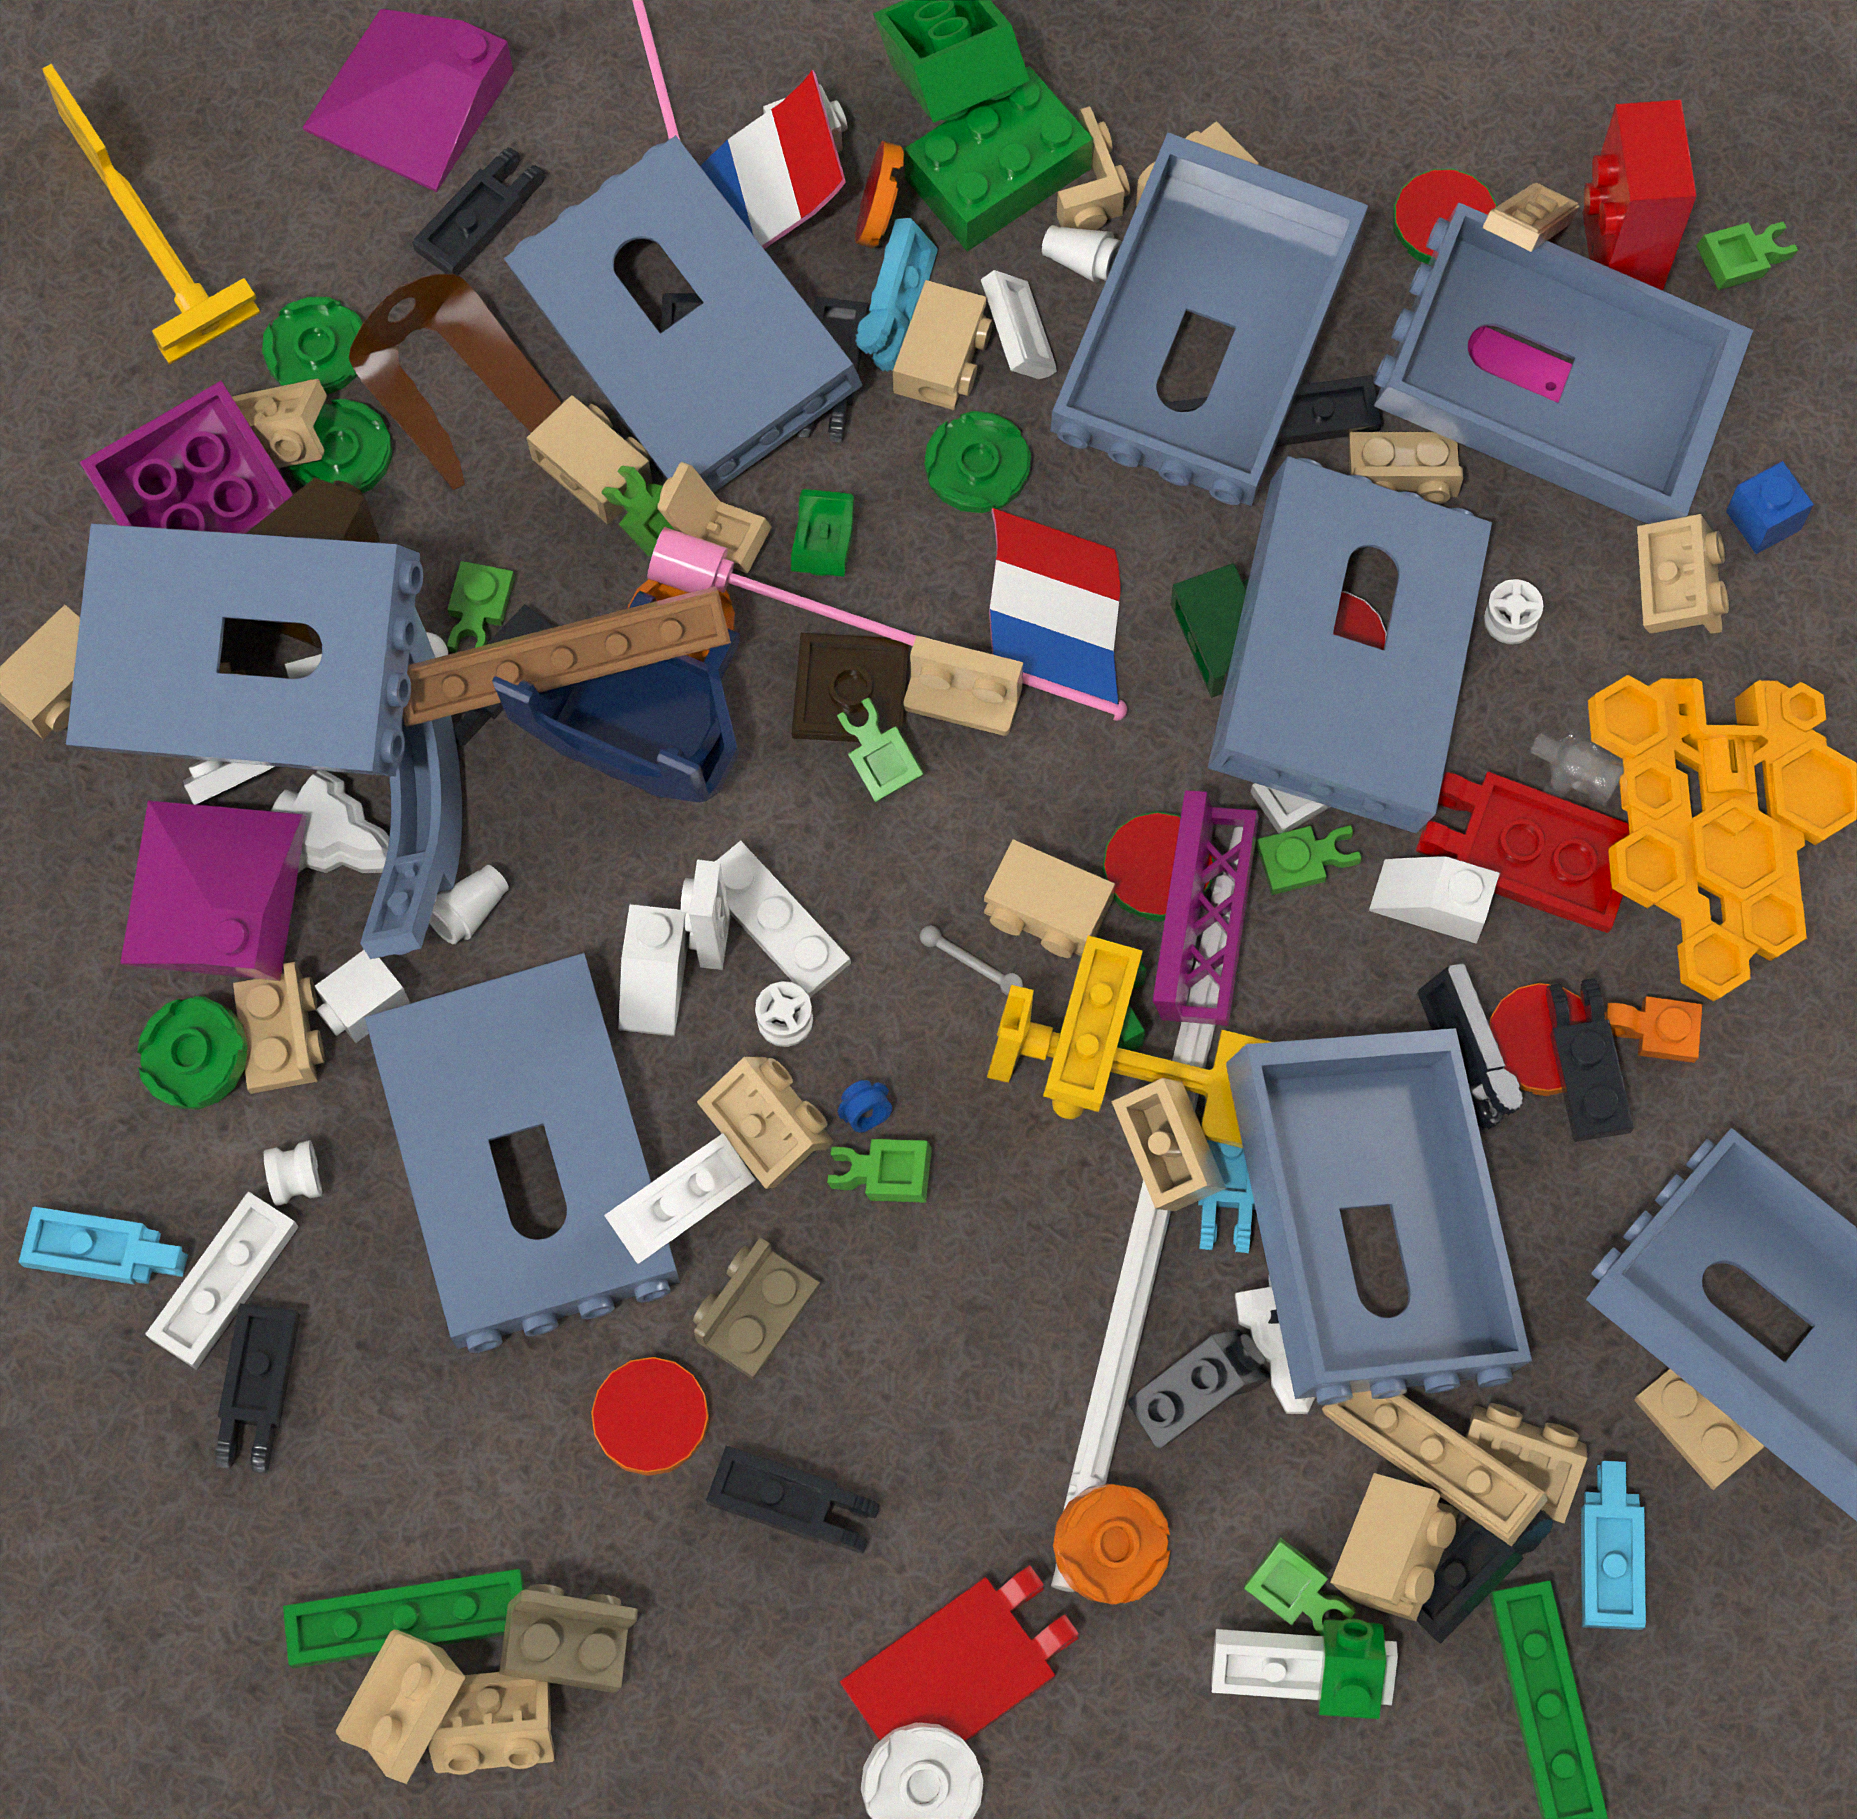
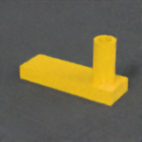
(1091, 1027)

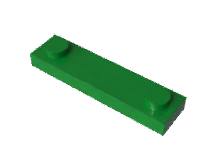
(431, 1612)
(1547, 1703)

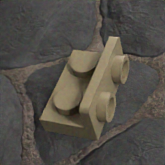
(753, 1308)
(566, 1638)

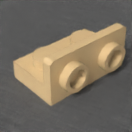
(285, 421)
(1408, 462)
(1681, 575)
(963, 686)
(278, 1030)
(765, 1118)
(1697, 1428)
(1544, 1457)
(401, 1703)
(494, 1725)

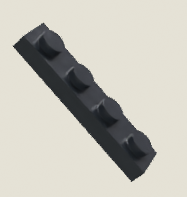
(1321, 410)

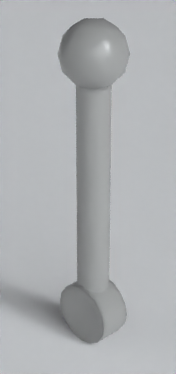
(931, 937)

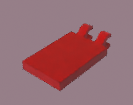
(1541, 845)
(961, 1663)

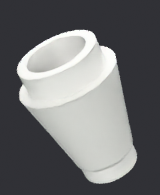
(1082, 250)
(465, 907)

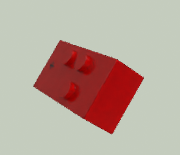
(1640, 191)

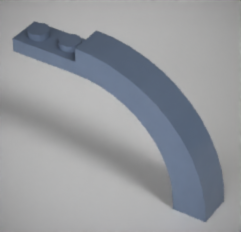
(422, 831)

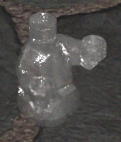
(1579, 766)

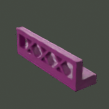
(1184, 908)

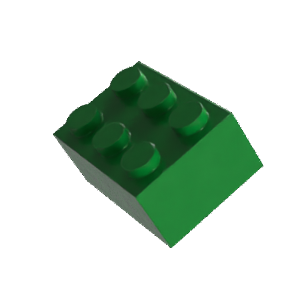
(951, 53)
(998, 160)

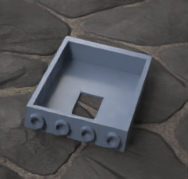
(1230, 248)
(724, 376)
(1641, 382)
(156, 638)
(1330, 712)
(490, 1067)
(1372, 1128)
(1794, 1245)

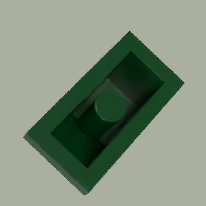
(1209, 617)

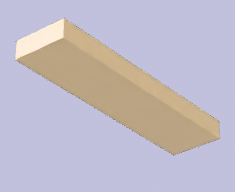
(1531, 216)
(1442, 1461)

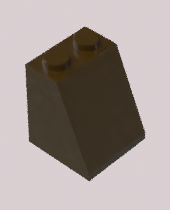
(318, 512)

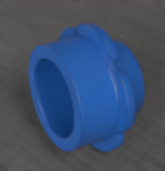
(861, 1098)

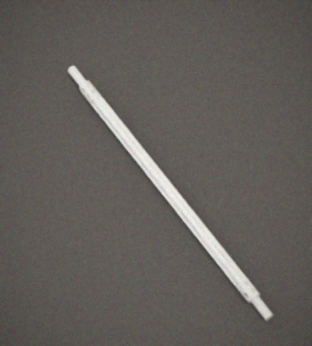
(1142, 1254)

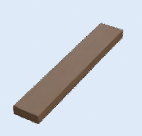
(567, 654)

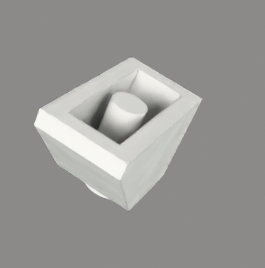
(1436, 894)
(652, 970)

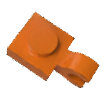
(1663, 1027)

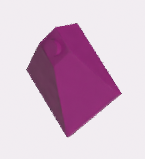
(413, 94)
(189, 470)
(214, 890)

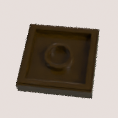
(841, 673)

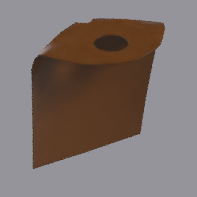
(465, 322)

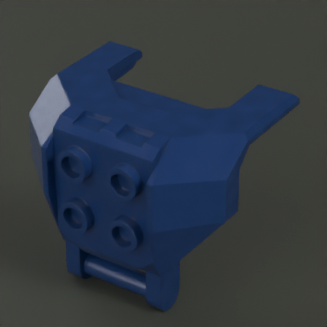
(646, 725)

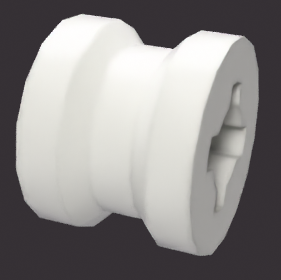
(1517, 600)
(780, 1003)
(292, 1172)

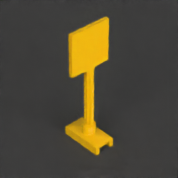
(202, 316)
(1021, 1037)

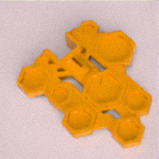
(1731, 844)

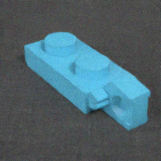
(97, 1247)
(1612, 1553)

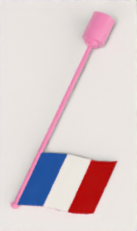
(776, 166)
(1048, 603)

